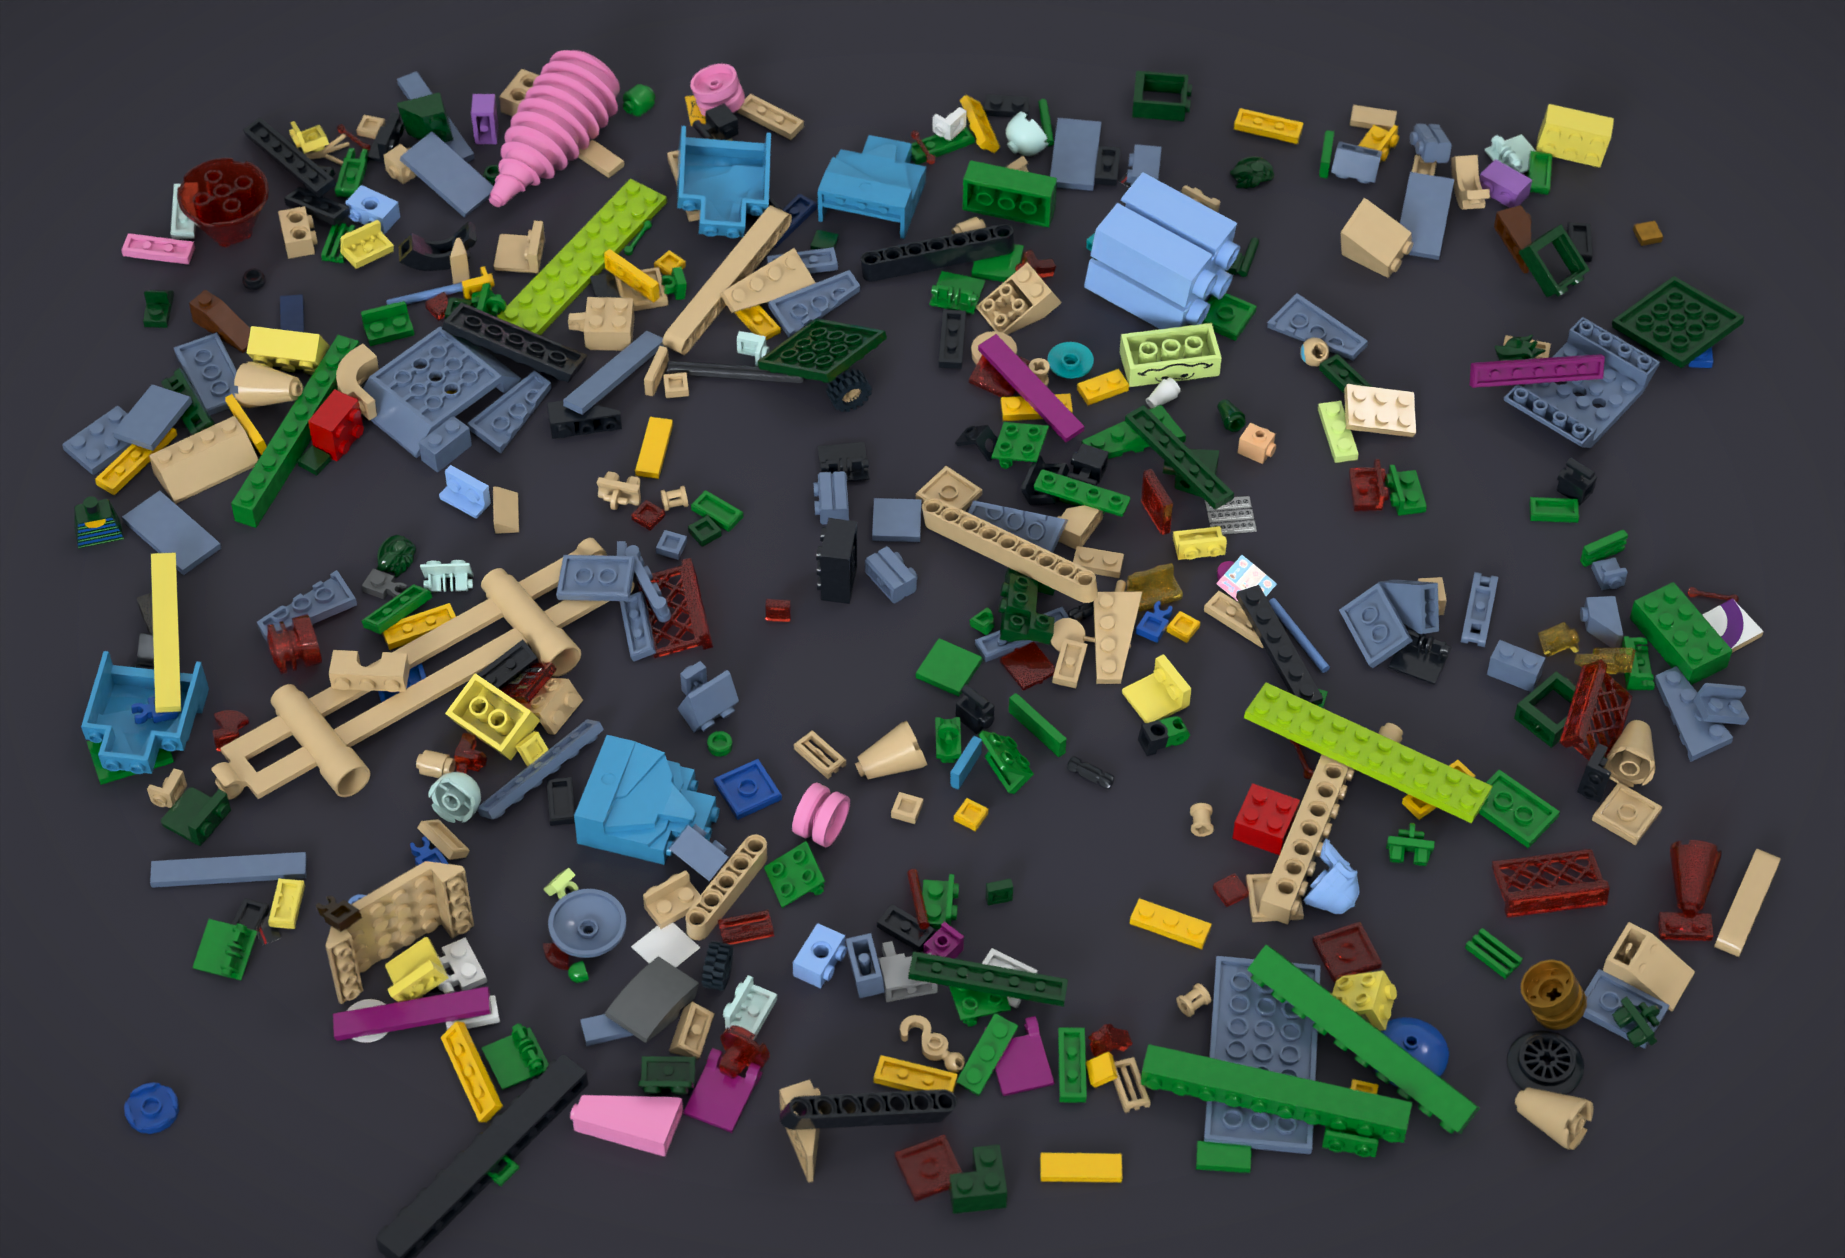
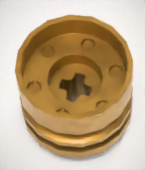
(1553, 994)

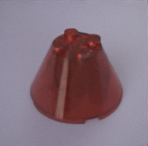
(224, 198)

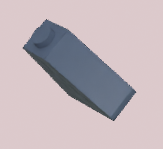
(1415, 603)

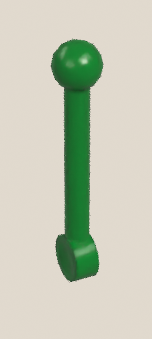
(628, 250)

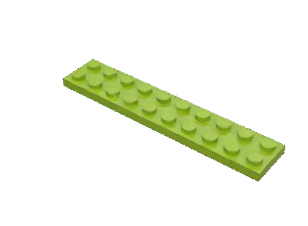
(583, 257)
(1368, 752)

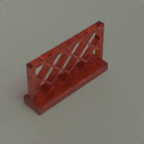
(695, 610)
(1584, 708)
(1554, 896)

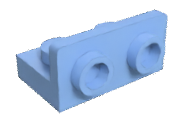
(465, 492)

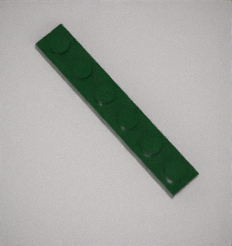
(1179, 457)
(988, 979)

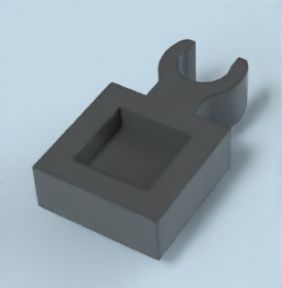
(381, 584)

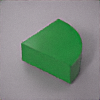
(983, 621)

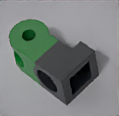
(1162, 734)

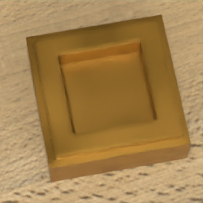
(1648, 233)

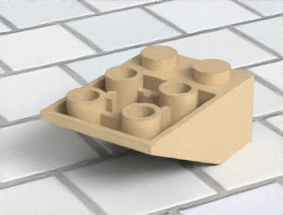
(1018, 301)
(1648, 965)

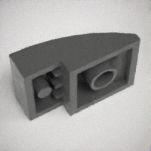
(652, 999)

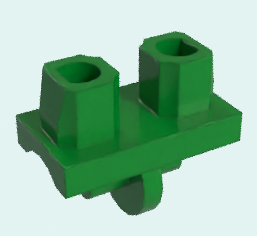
(488, 301)
(948, 739)
(1398, 845)

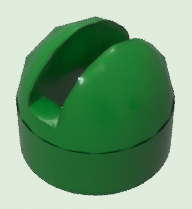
(578, 973)

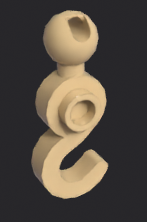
(933, 1044)

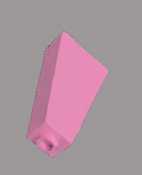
(629, 1120)

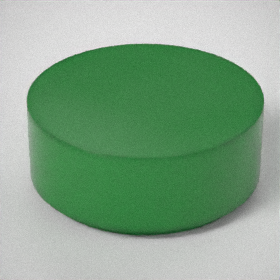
(719, 743)

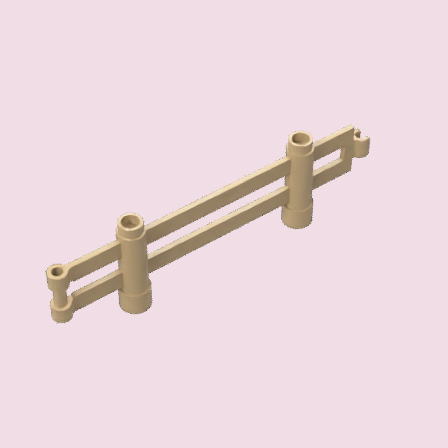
(331, 747)

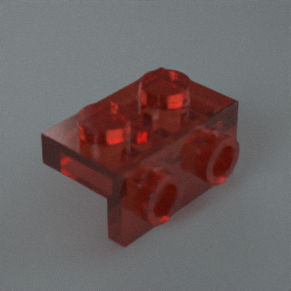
(1368, 487)

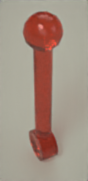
(342, 129)
(930, 158)
(1693, 592)
(1308, 773)

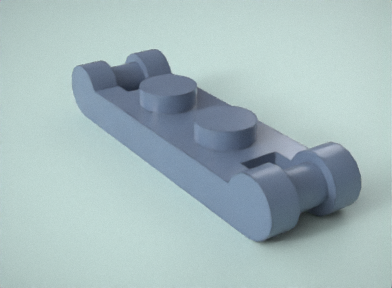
(650, 590)
(1479, 609)

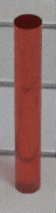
(918, 899)

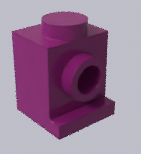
(945, 942)

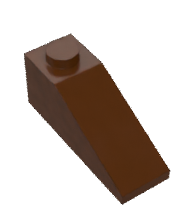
(1515, 231)
(218, 318)

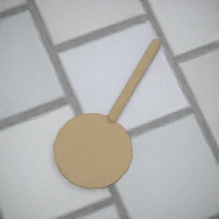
(1069, 629)

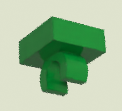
(676, 283)

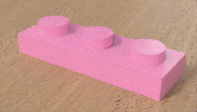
(158, 249)

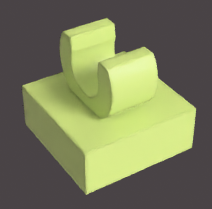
(560, 882)

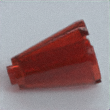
(1693, 872)

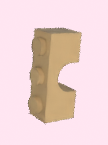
(388, 675)

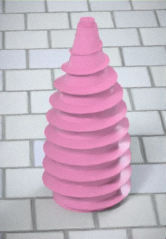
(555, 121)

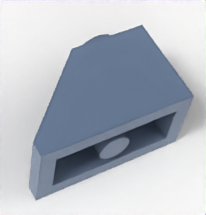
(1603, 620)

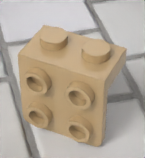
(554, 703)

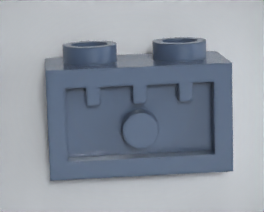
(1721, 703)

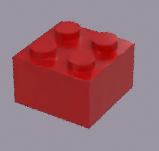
(336, 424)
(1265, 819)

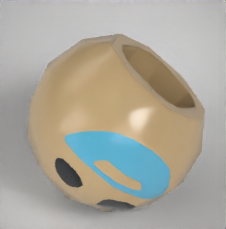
(1314, 351)

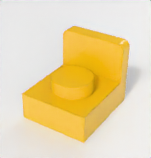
(475, 284)

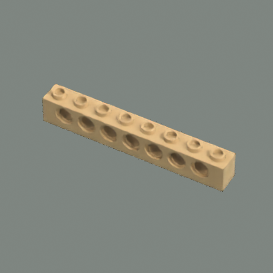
(1311, 819)

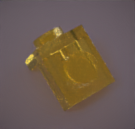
(1558, 639)

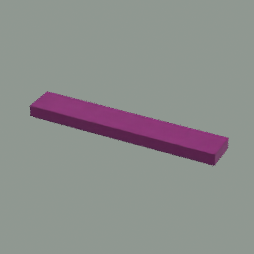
(1537, 370)
(1031, 388)
(411, 1013)

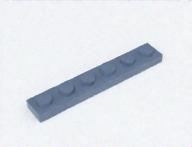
(546, 764)

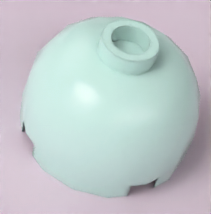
(1025, 136)
(455, 796)

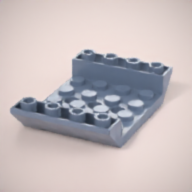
(413, 405)
(1575, 417)

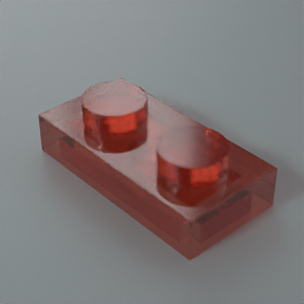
(1685, 926)

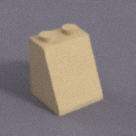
(1375, 239)

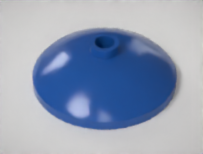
(1429, 1043)

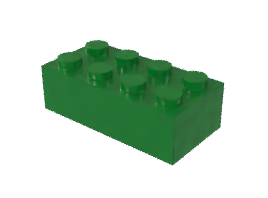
(1009, 194)
(1680, 633)

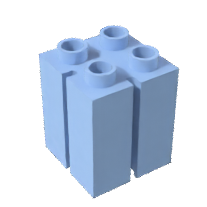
(1162, 255)

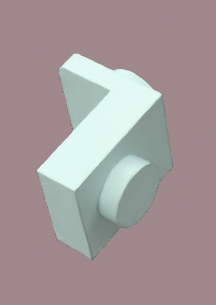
(752, 345)

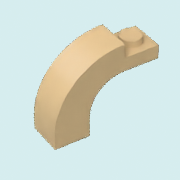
(1467, 182)
(352, 372)

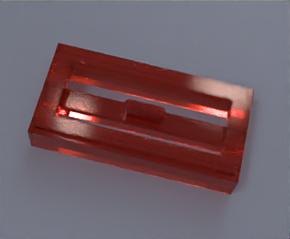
(747, 931)

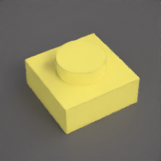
(531, 748)

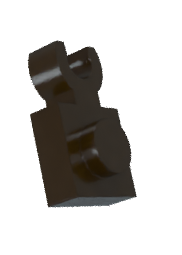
(339, 915)

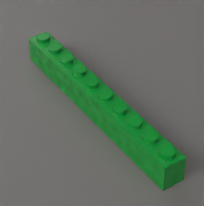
(289, 440)
(1363, 1039)
(1276, 1093)

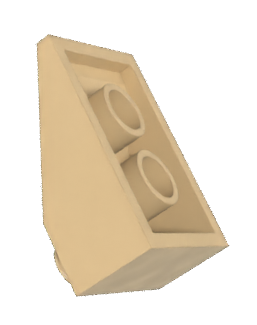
(804, 1141)

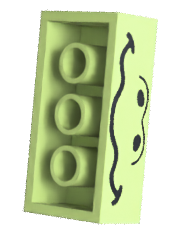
(1170, 353)

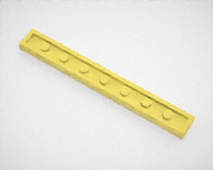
(165, 633)

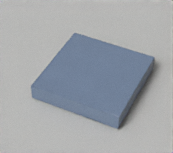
(896, 520)

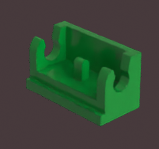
(1641, 675)

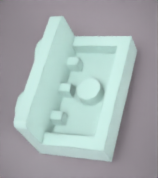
(749, 1006)

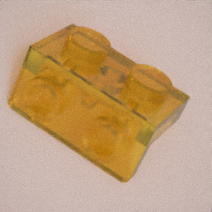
(1155, 585)
(1617, 659)

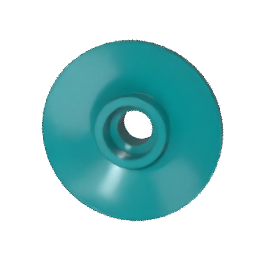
(1070, 360)

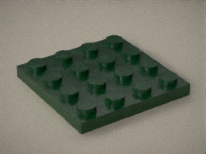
(1677, 322)
(822, 350)

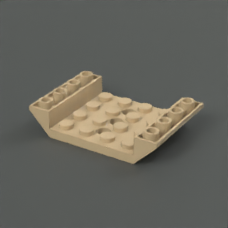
(395, 918)

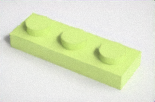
(1339, 438)

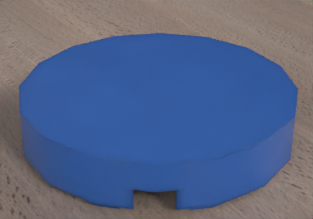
(151, 1108)

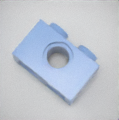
(370, 205)
(821, 942)

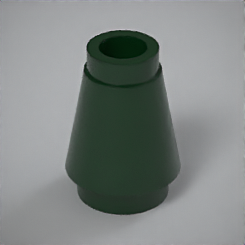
(1231, 416)

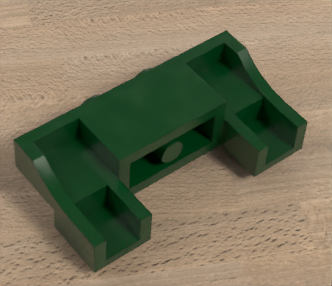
(1018, 609)

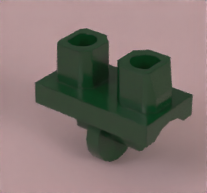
(1642, 1032)

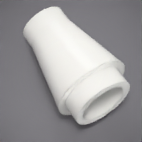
(1163, 393)

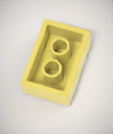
(1574, 135)
(286, 349)
(492, 716)

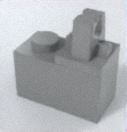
(895, 976)

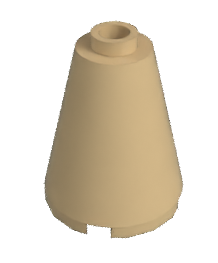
(265, 386)
(892, 754)
(1632, 755)
(1556, 1114)

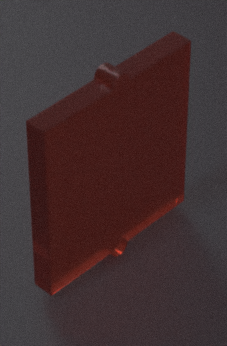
(1028, 665)

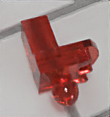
(1043, 268)
(467, 757)
(1108, 1039)

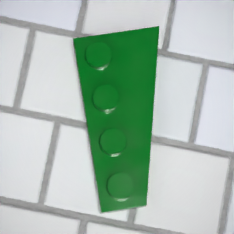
(1123, 438)

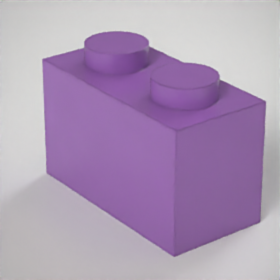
(484, 118)
(1505, 184)

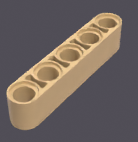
(725, 897)
(1747, 902)

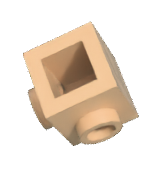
(1257, 443)

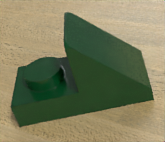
(157, 308)

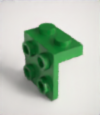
(1006, 761)

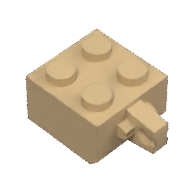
(606, 323)

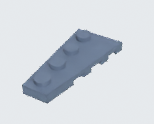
(812, 302)
(1305, 320)
(508, 414)
(1031, 526)
(320, 603)
(1695, 733)

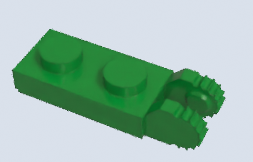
(351, 173)

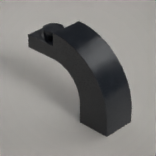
(434, 255)

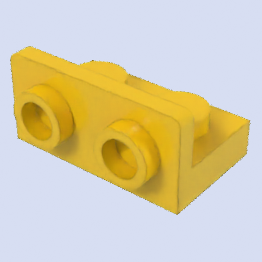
(1381, 140)

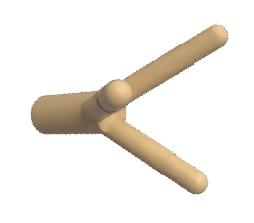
(328, 149)

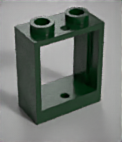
(1161, 83)
(1567, 252)
(1534, 719)

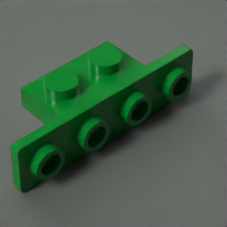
(1081, 493)

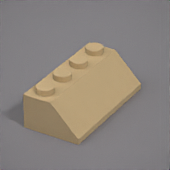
(203, 460)

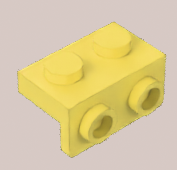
(310, 139)
(365, 244)
(1199, 543)

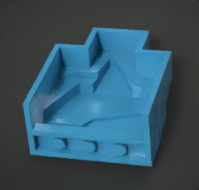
(723, 182)
(874, 182)
(111, 720)
(640, 802)

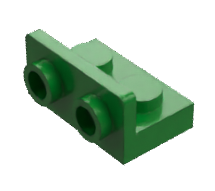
(387, 323)
(1405, 491)
(939, 901)
(1350, 1142)

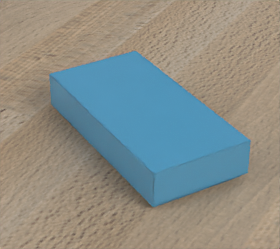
(966, 762)

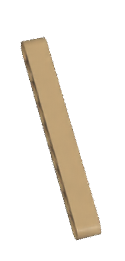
(737, 266)
(1010, 550)

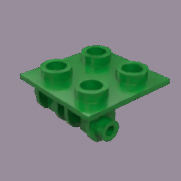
(957, 292)
(1019, 443)
(795, 875)
(225, 949)
(975, 1004)
(515, 1057)

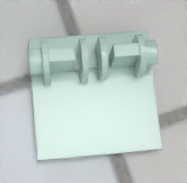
(1511, 152)
(457, 569)

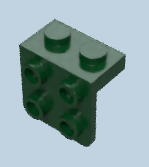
(196, 814)
(667, 1073)

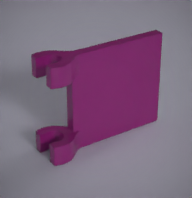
(1024, 1062)
(720, 1098)

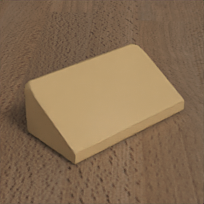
(459, 262)
(505, 511)
(691, 1031)

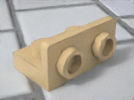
(670, 899)

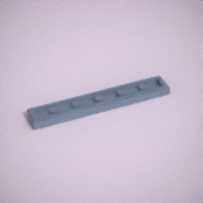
(415, 87)
(613, 373)
(228, 869)

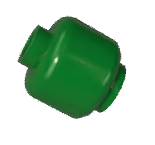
(638, 100)

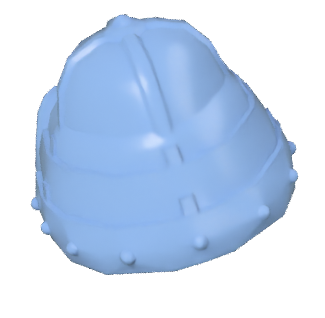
(1336, 888)

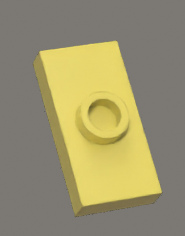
(286, 903)

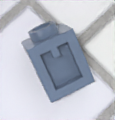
(1609, 574)

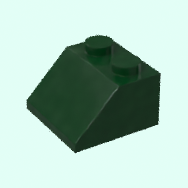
(426, 116)

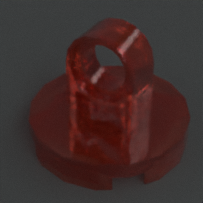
(741, 1051)

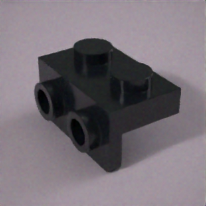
(386, 138)
(1037, 497)

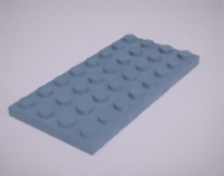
(1263, 1034)

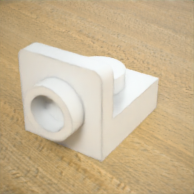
(951, 126)

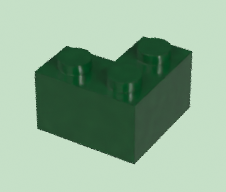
(982, 1188)

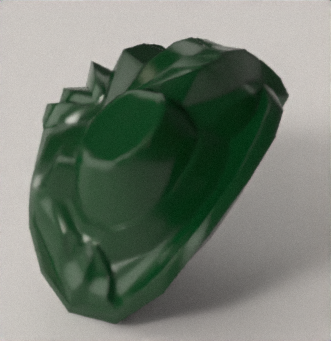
(1251, 172)
(395, 555)

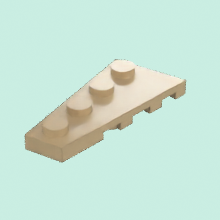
(769, 283)
(1113, 629)

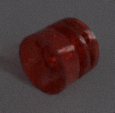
(294, 644)

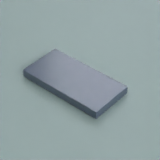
(1075, 153)
(447, 174)
(1426, 212)
(208, 371)
(171, 531)

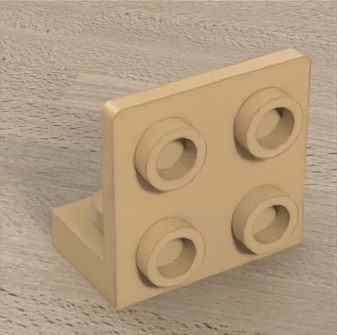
(521, 252)

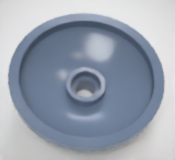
(584, 912)

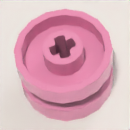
(717, 86)
(821, 815)

